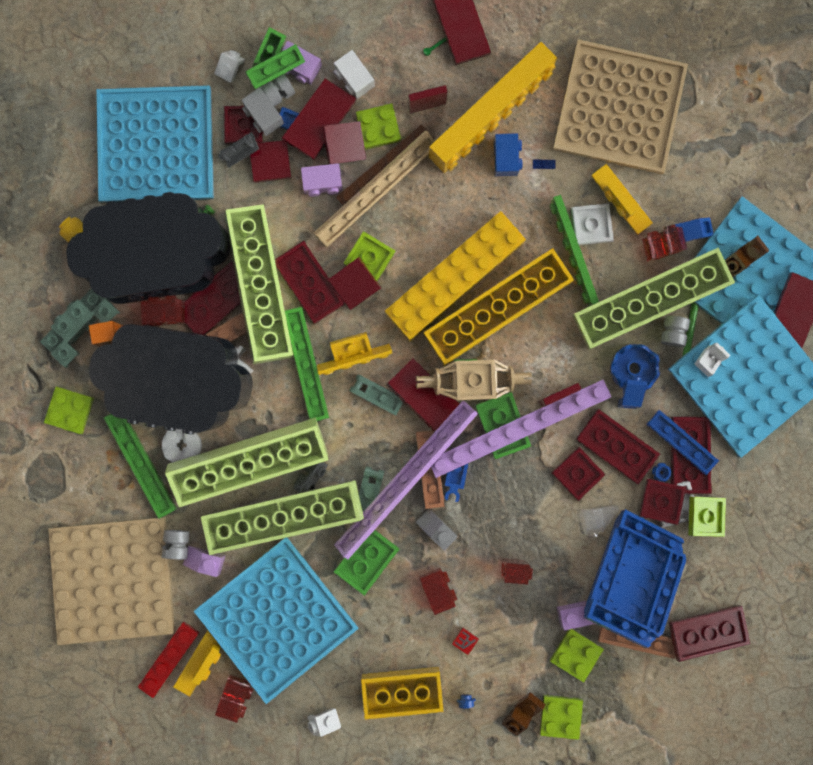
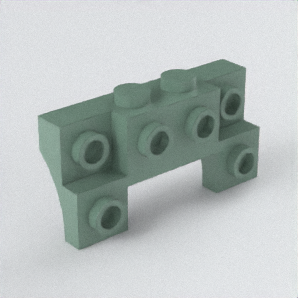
(74, 323)

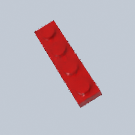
(168, 659)

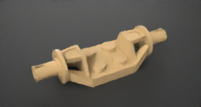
(474, 380)

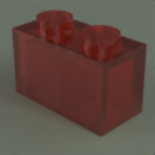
(162, 312)
(516, 571)
(437, 591)

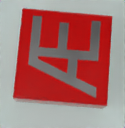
(465, 641)

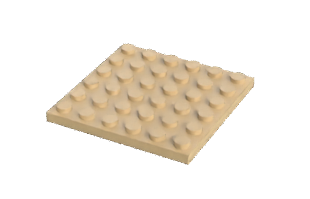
(620, 107)
(111, 581)

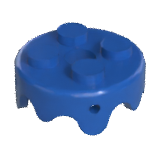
(641, 355)

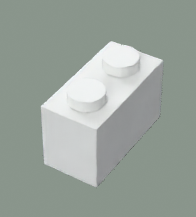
(354, 74)

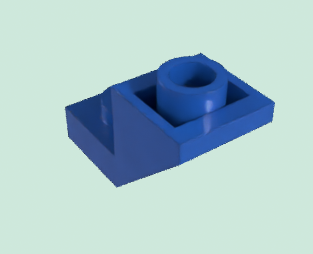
(696, 229)
(633, 393)

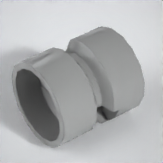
(278, 89)
(675, 329)
(175, 544)

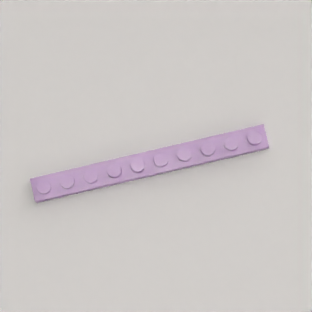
(520, 428)
(406, 479)

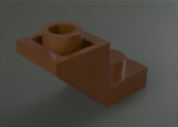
(746, 255)
(522, 713)

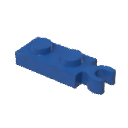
(456, 479)

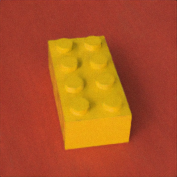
(402, 693)

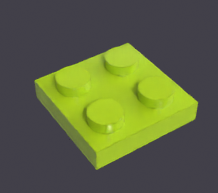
(379, 126)
(373, 254)
(69, 410)
(707, 516)
(576, 655)
(561, 717)

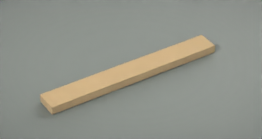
(375, 189)

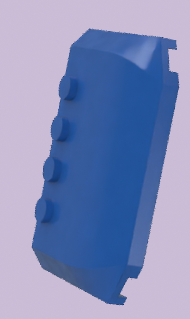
(636, 580)

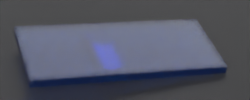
(544, 164)

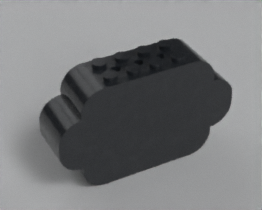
(148, 248)
(170, 378)

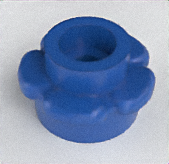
(666, 472)
(466, 701)

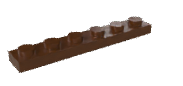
(357, 185)

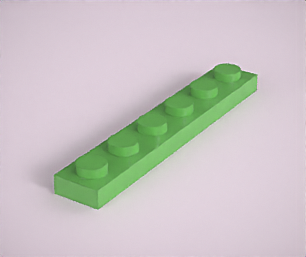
(571, 244)
(306, 364)
(141, 465)

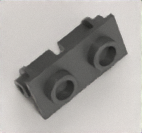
(239, 150)
(307, 483)

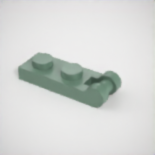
(377, 395)
(370, 491)

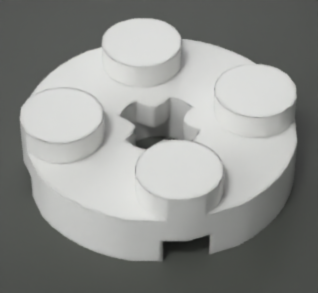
(170, 448)

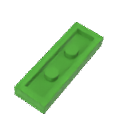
(275, 66)

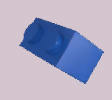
(507, 154)

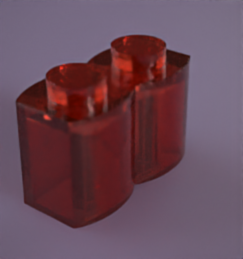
(664, 243)
(233, 699)

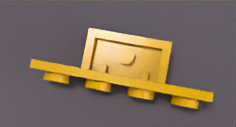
(621, 199)
(352, 351)
(199, 664)

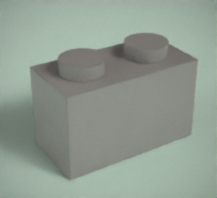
(262, 111)

